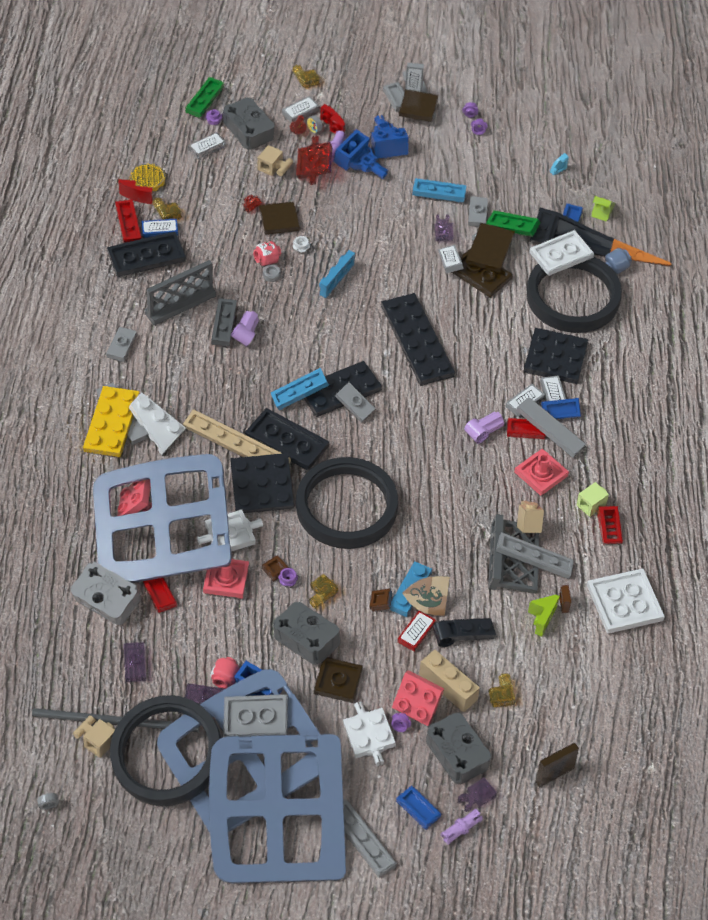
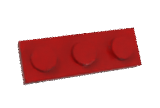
(127, 220)

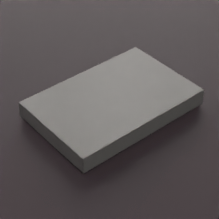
(256, 715)

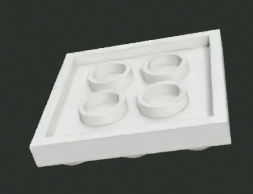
(625, 601)

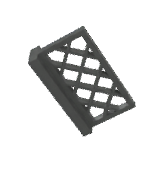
(185, 298)
(497, 563)

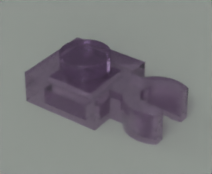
(443, 229)
(478, 793)

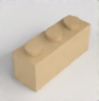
(456, 685)

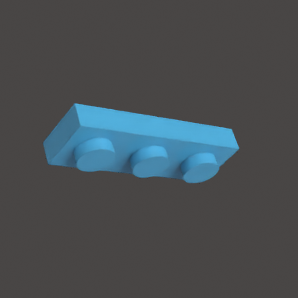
(439, 190)
(337, 273)
(299, 389)
(399, 603)

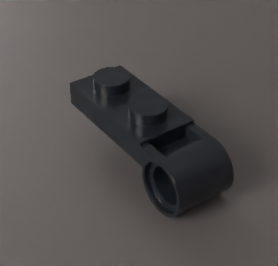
(463, 629)

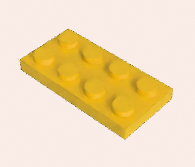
(110, 422)

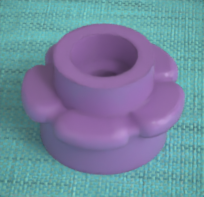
(470, 109)
(214, 117)
(479, 130)
(288, 573)
(400, 722)

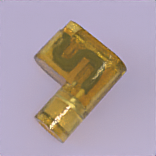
(306, 78)
(168, 211)
(324, 590)
(504, 694)

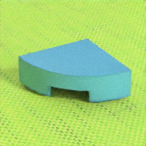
(560, 164)

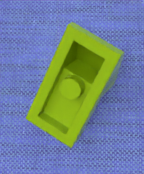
(602, 208)
(543, 610)

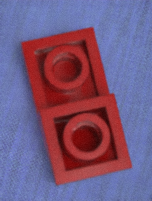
(332, 118)
(138, 193)

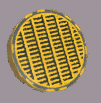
(148, 176)

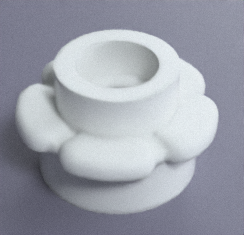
(301, 244)

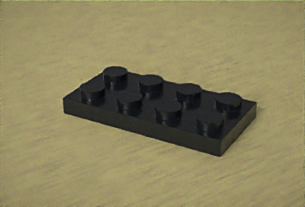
(146, 254)
(357, 375)
(287, 437)

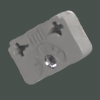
(108, 587)

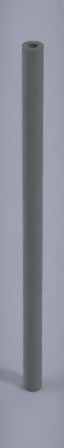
(67, 715)

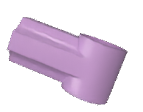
(245, 329)
(480, 429)

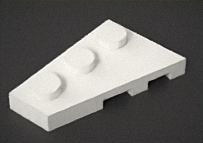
(158, 423)

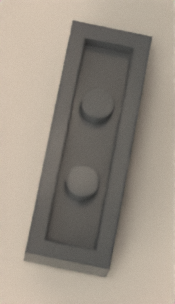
(224, 322)

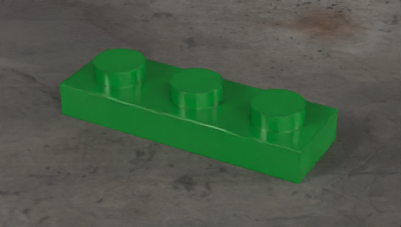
(204, 97)
(520, 224)

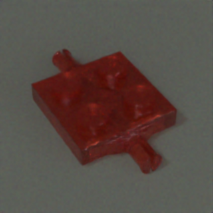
(314, 160)

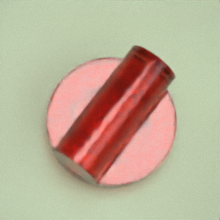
(298, 127)
(251, 202)

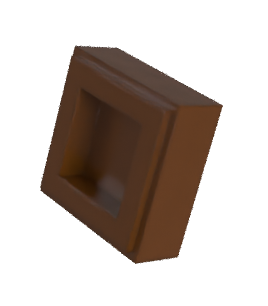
(274, 567)
(381, 599)
(565, 599)

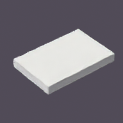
(561, 252)

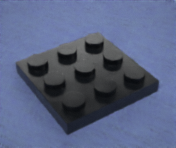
(556, 355)
(262, 483)

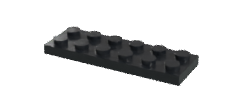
(417, 339)

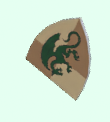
(429, 594)

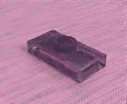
(134, 662)
(201, 693)

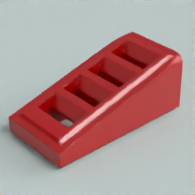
(614, 512)

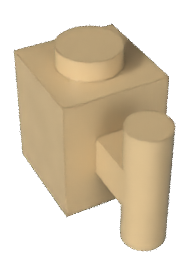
(272, 160)
(530, 517)
(96, 737)

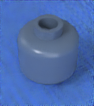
(618, 260)

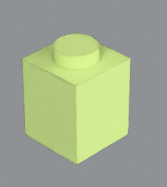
(592, 498)

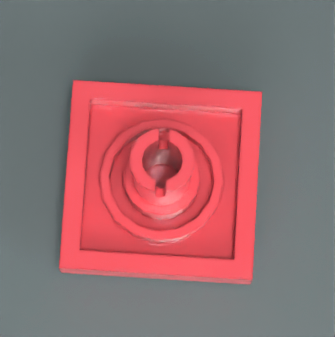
(541, 472)
(135, 498)
(227, 580)
(418, 698)

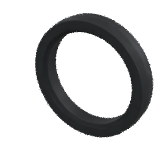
(573, 323)
(352, 466)
(131, 720)

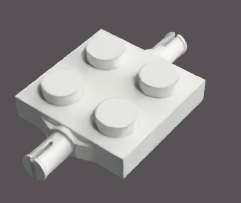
(239, 529)
(369, 733)

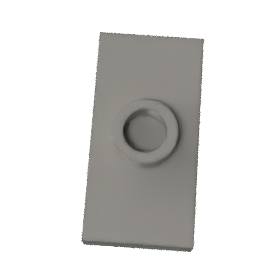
(477, 211)
(121, 344)
(354, 402)

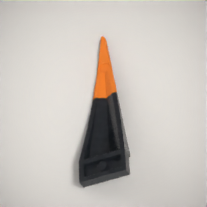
(555, 224)

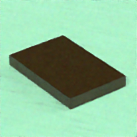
(490, 247)
(484, 280)

